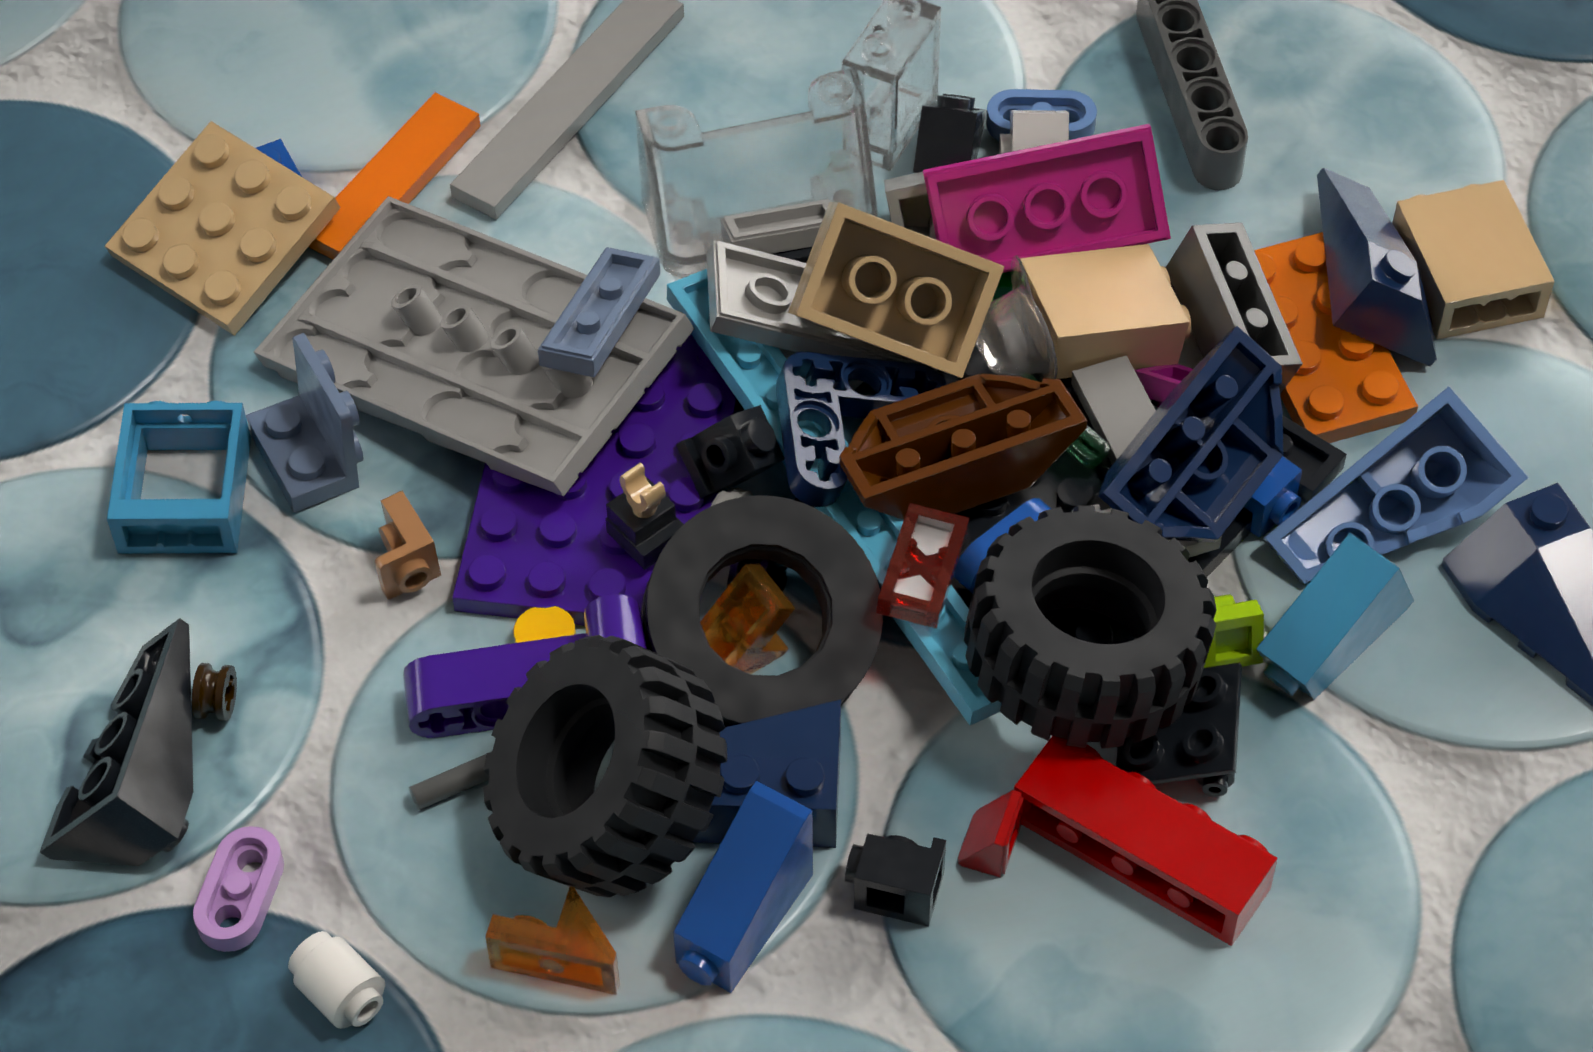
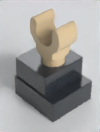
(641, 517)

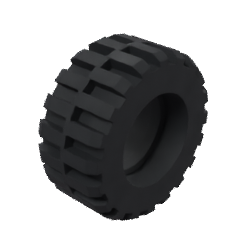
(1077, 685)
(655, 783)

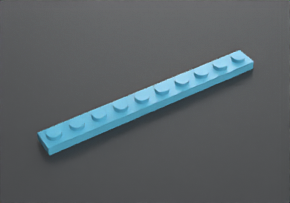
(752, 375)

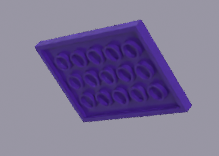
(554, 548)

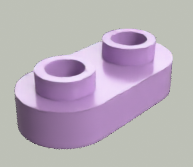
(237, 893)

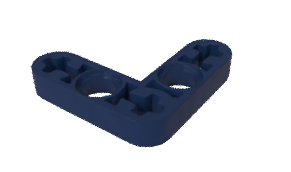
(824, 401)

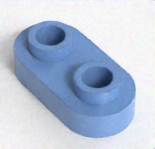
(1080, 108)

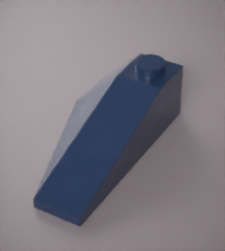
(1372, 272)
(1535, 579)

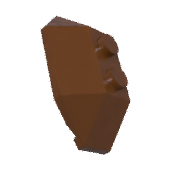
(961, 443)

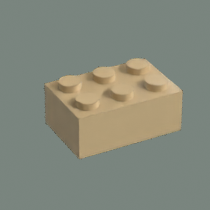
(896, 289)

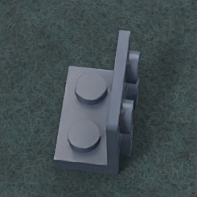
(310, 436)

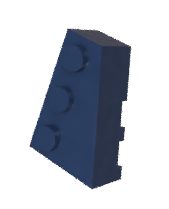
(790, 754)

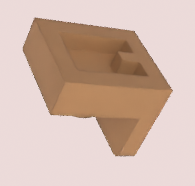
(410, 548)

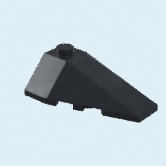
(140, 767)

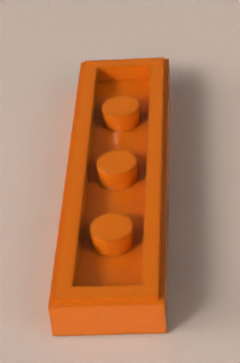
(399, 168)

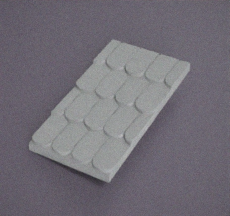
(446, 340)

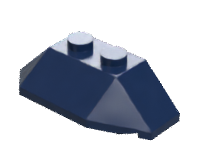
(1204, 445)

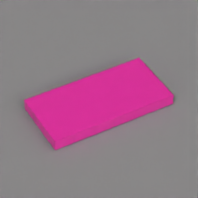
(1052, 198)

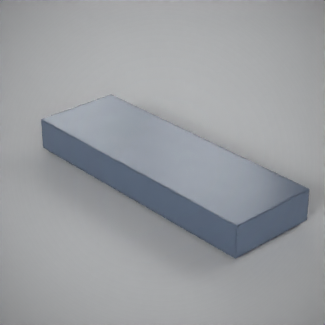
(599, 312)

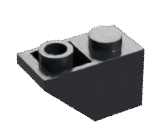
(948, 132)

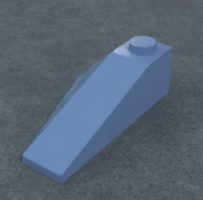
(1410, 486)

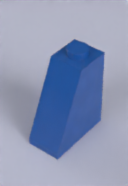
(746, 888)

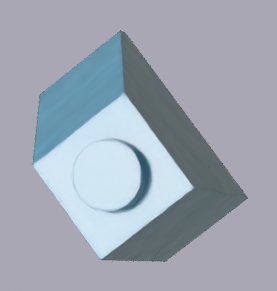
(1334, 619)

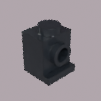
(730, 451)
(896, 877)

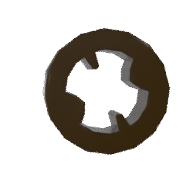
(214, 691)

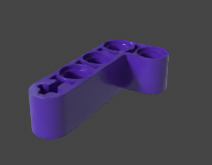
(470, 687)

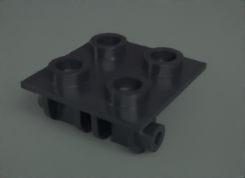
(1199, 742)

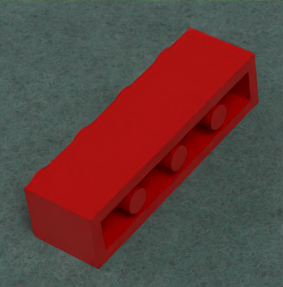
(1146, 838)

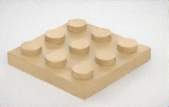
(222, 227)

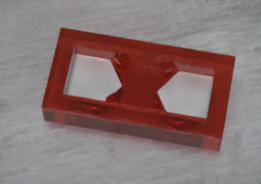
(922, 565)

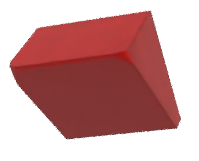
(993, 835)

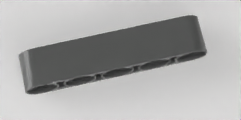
(1195, 90)

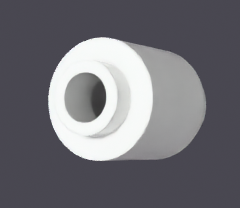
(337, 980)

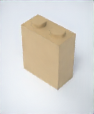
(1474, 258)
(1108, 307)

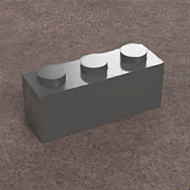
(1226, 288)

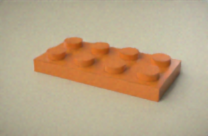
(1344, 379)

